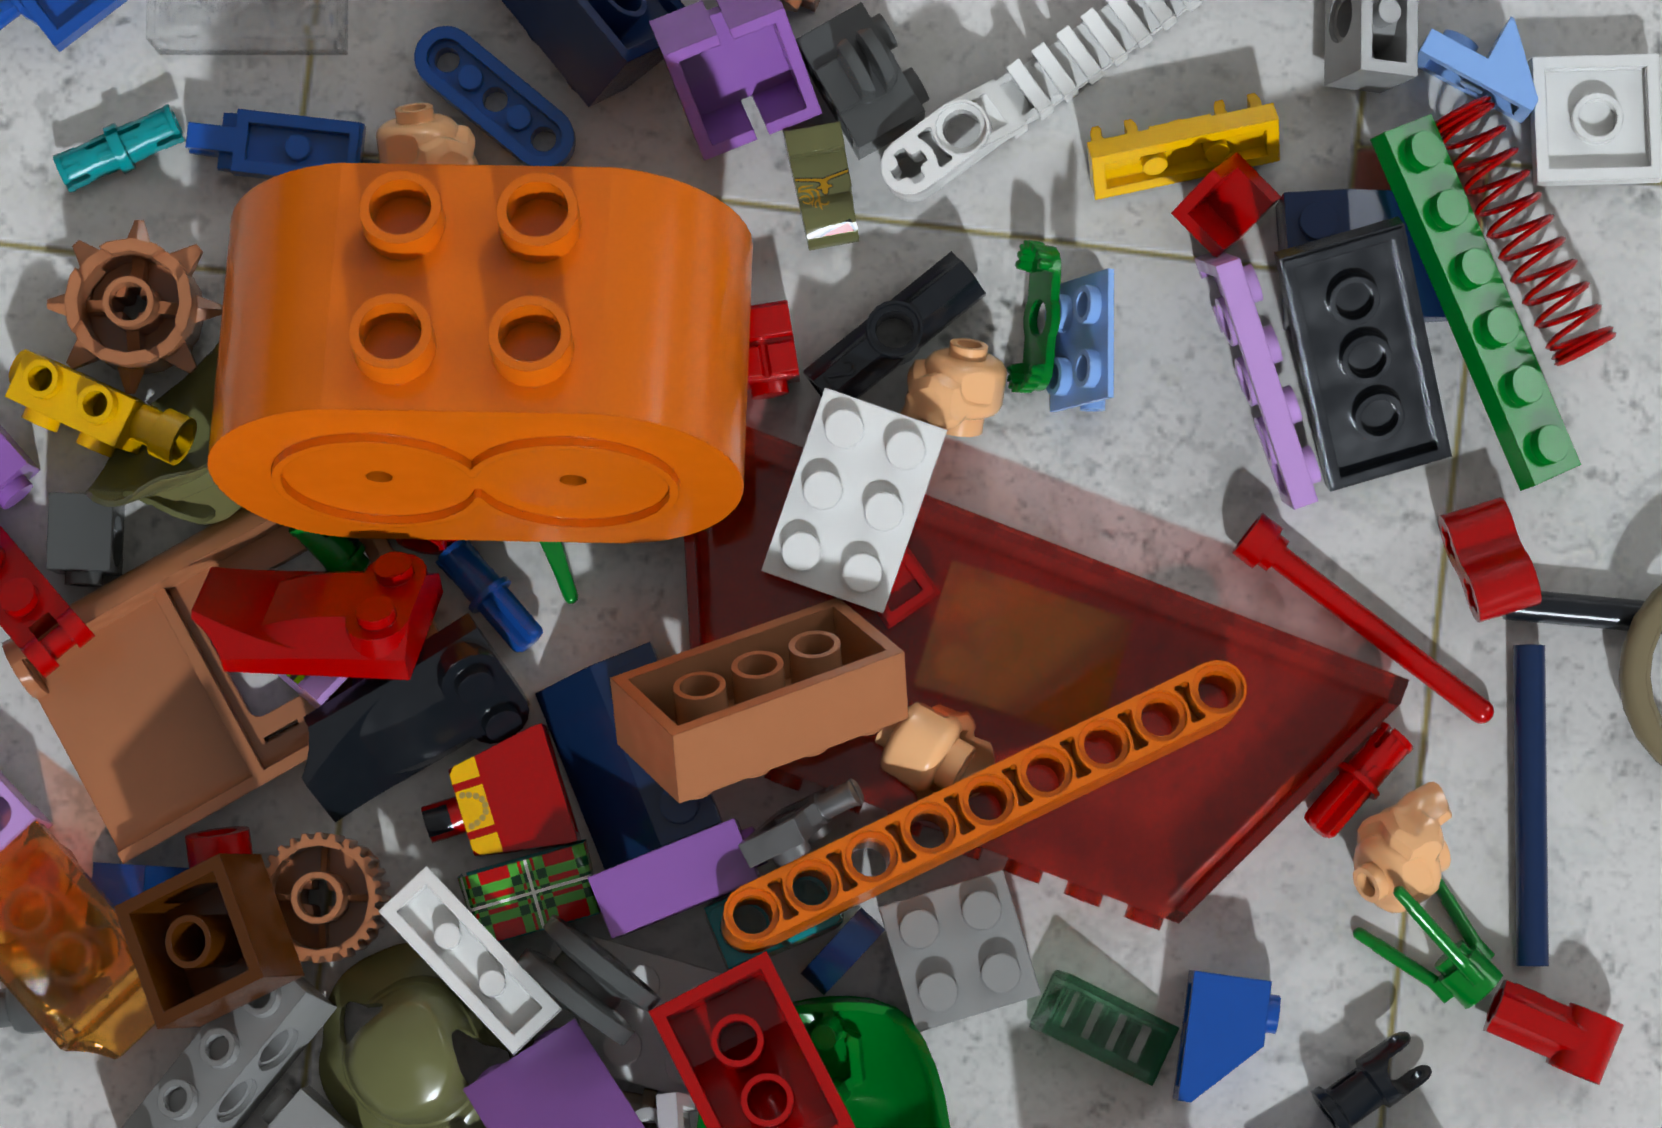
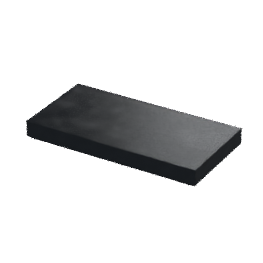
(1363, 353)

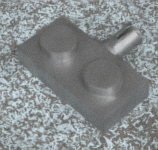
(798, 825)

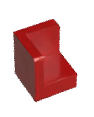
(1226, 204)

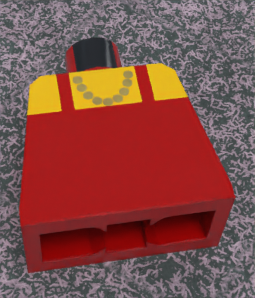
(507, 799)

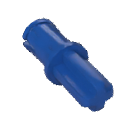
(489, 595)

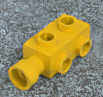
(97, 410)

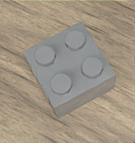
(959, 951)

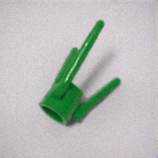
(1463, 968)

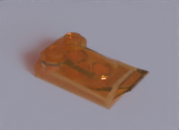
(67, 949)

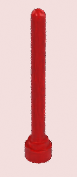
(1268, 548)

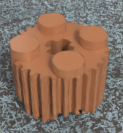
(349, 872)

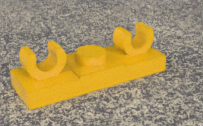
(1181, 148)

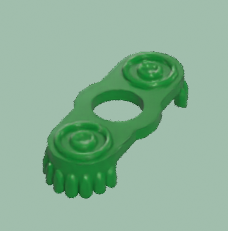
(1044, 267)

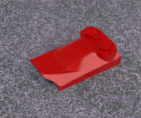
(321, 619)

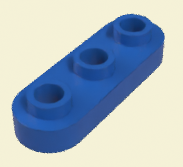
(477, 78)

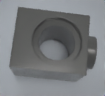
(84, 539)

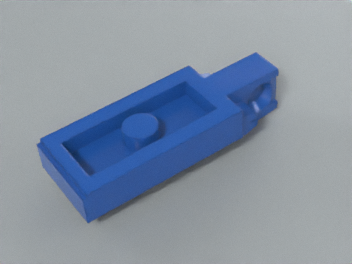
(275, 143)

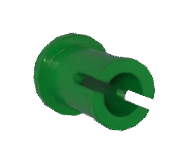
(333, 551)

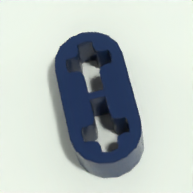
(842, 951)

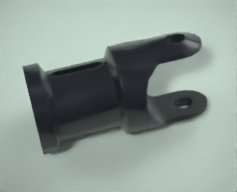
(1369, 1085)

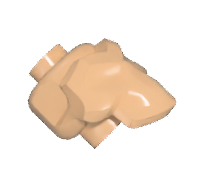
(424, 138)
(956, 387)
(933, 749)
(1403, 849)

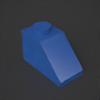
(1221, 1028)

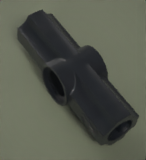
(924, 305)

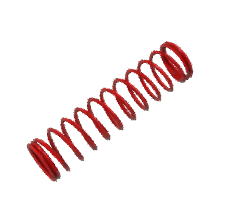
(1571, 349)

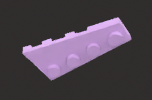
(1236, 314)

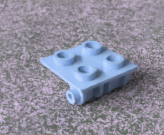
(1084, 344)

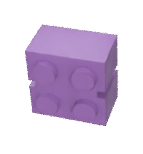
(732, 55)

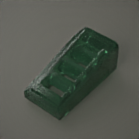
(1053, 1009)

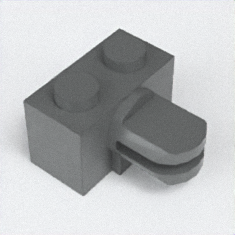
(862, 79)

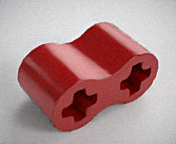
(1490, 559)

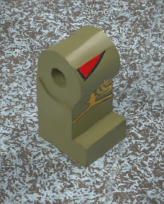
(822, 184)

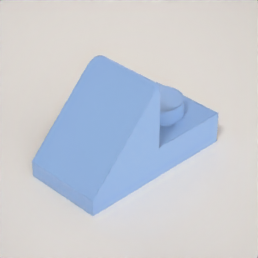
(1499, 75)

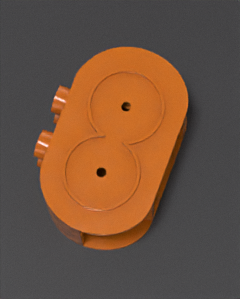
(483, 354)

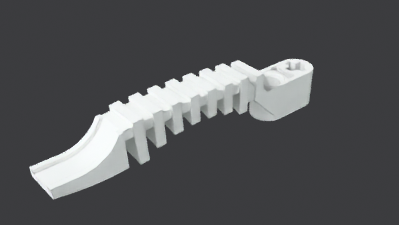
(1027, 91)

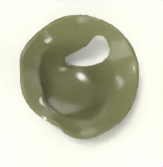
(180, 489)
(403, 1060)

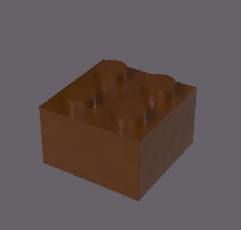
(209, 940)

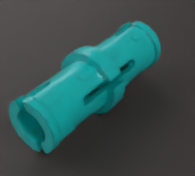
(119, 148)

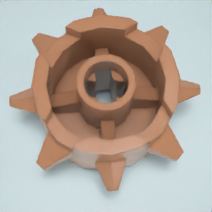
(113, 279)

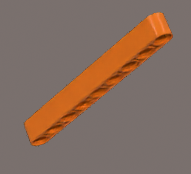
(1003, 780)

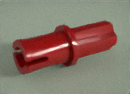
(1357, 781)

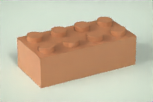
(759, 699)

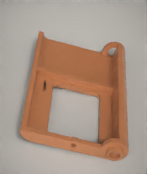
(148, 700)

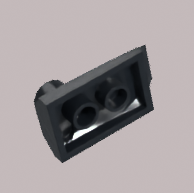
(398, 727)

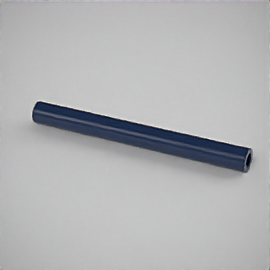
(1530, 805)

